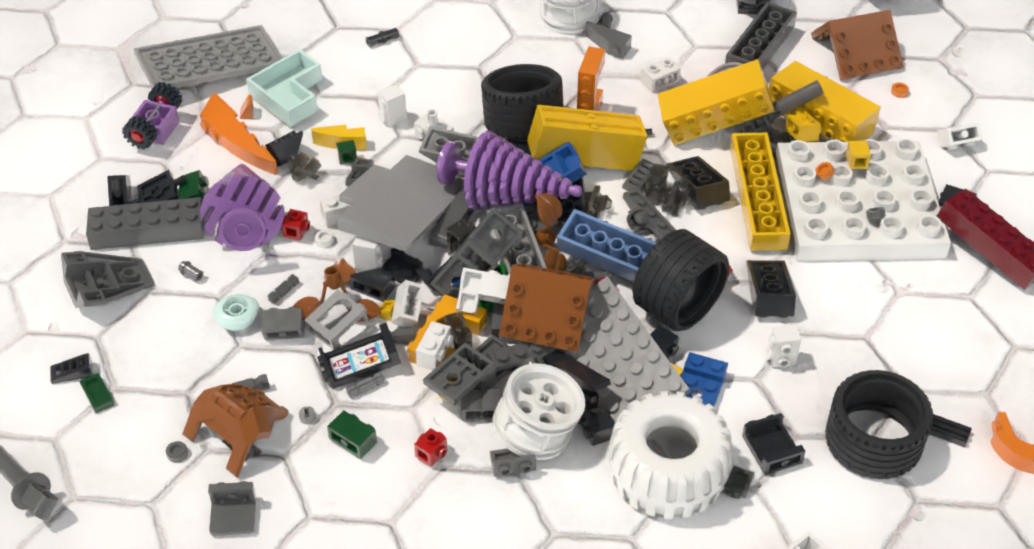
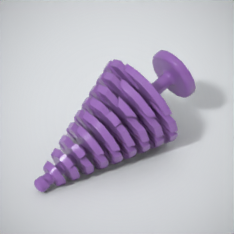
(500, 174)
(244, 210)

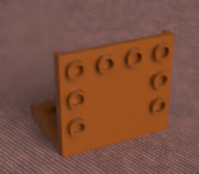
(862, 44)
(545, 306)

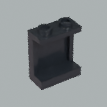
(772, 444)

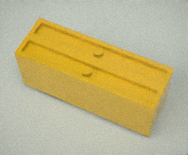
(715, 102)
(839, 110)
(599, 137)

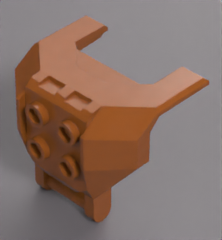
(237, 416)

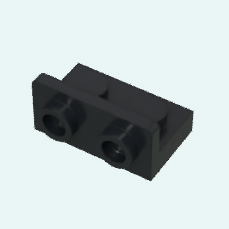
(402, 266)

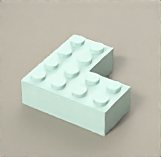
(285, 86)

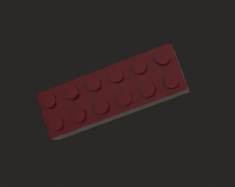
(990, 236)

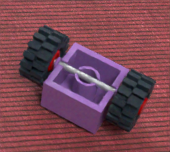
(154, 118)

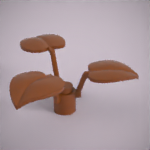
(549, 210)
(334, 278)

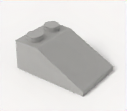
(437, 138)

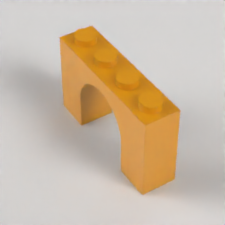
(446, 306)

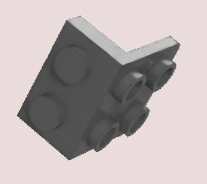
(232, 508)

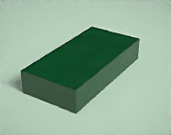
(96, 393)

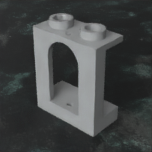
(331, 337)

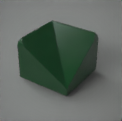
(346, 152)

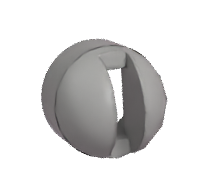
(312, 415)

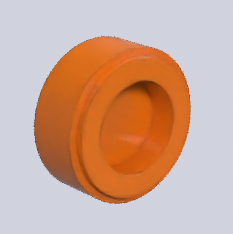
(899, 90)
(825, 171)

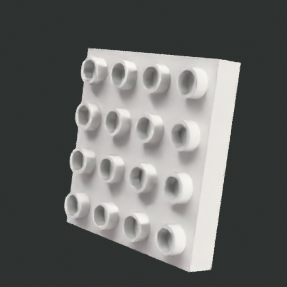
(830, 215)

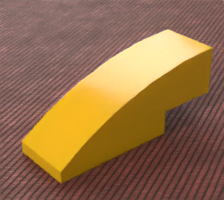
(331, 135)

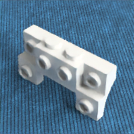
(481, 285)

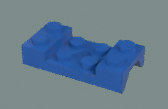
(566, 162)
(704, 376)

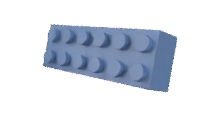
(603, 244)

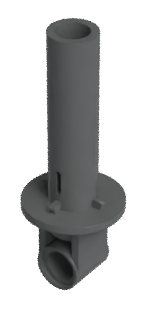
(782, 107)
(29, 490)

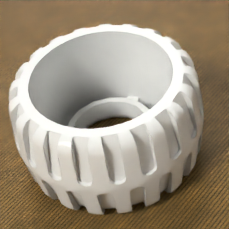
(663, 483)

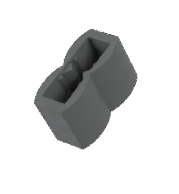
(480, 405)

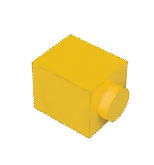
(858, 154)

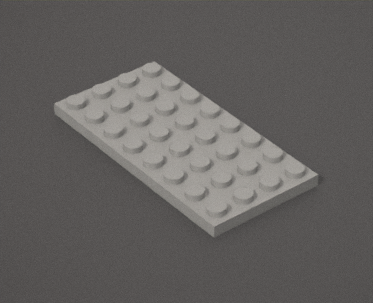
(208, 57)
(622, 351)

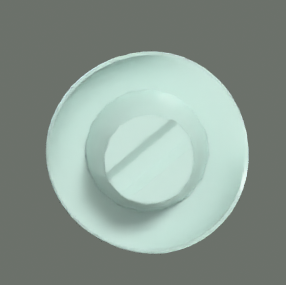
(236, 311)

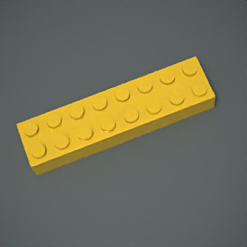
(759, 192)

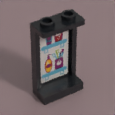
(359, 358)

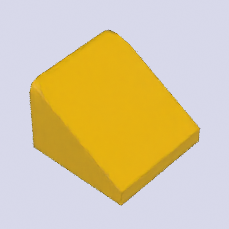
(387, 310)

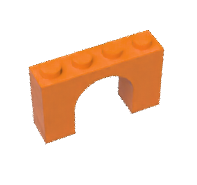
(588, 76)

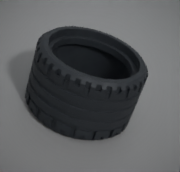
(513, 95)
(680, 279)
(887, 394)

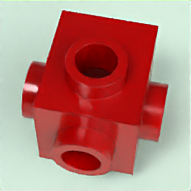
(295, 224)
(431, 447)

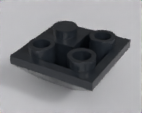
(285, 146)

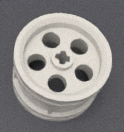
(568, 15)
(548, 395)

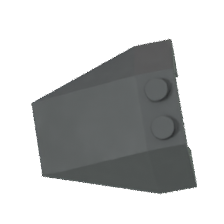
(102, 278)

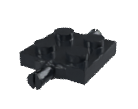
(159, 188)

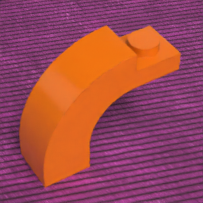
(1010, 447)

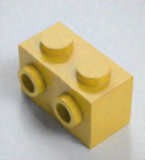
(802, 126)

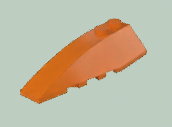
(224, 127)

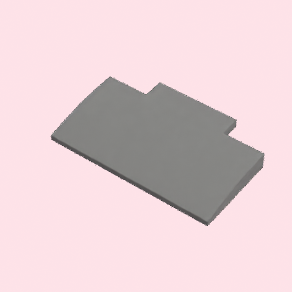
(396, 202)

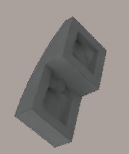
(358, 168)

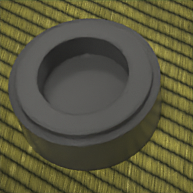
(875, 213)
(176, 451)

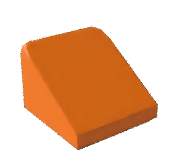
(247, 108)

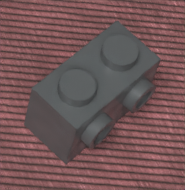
(283, 323)

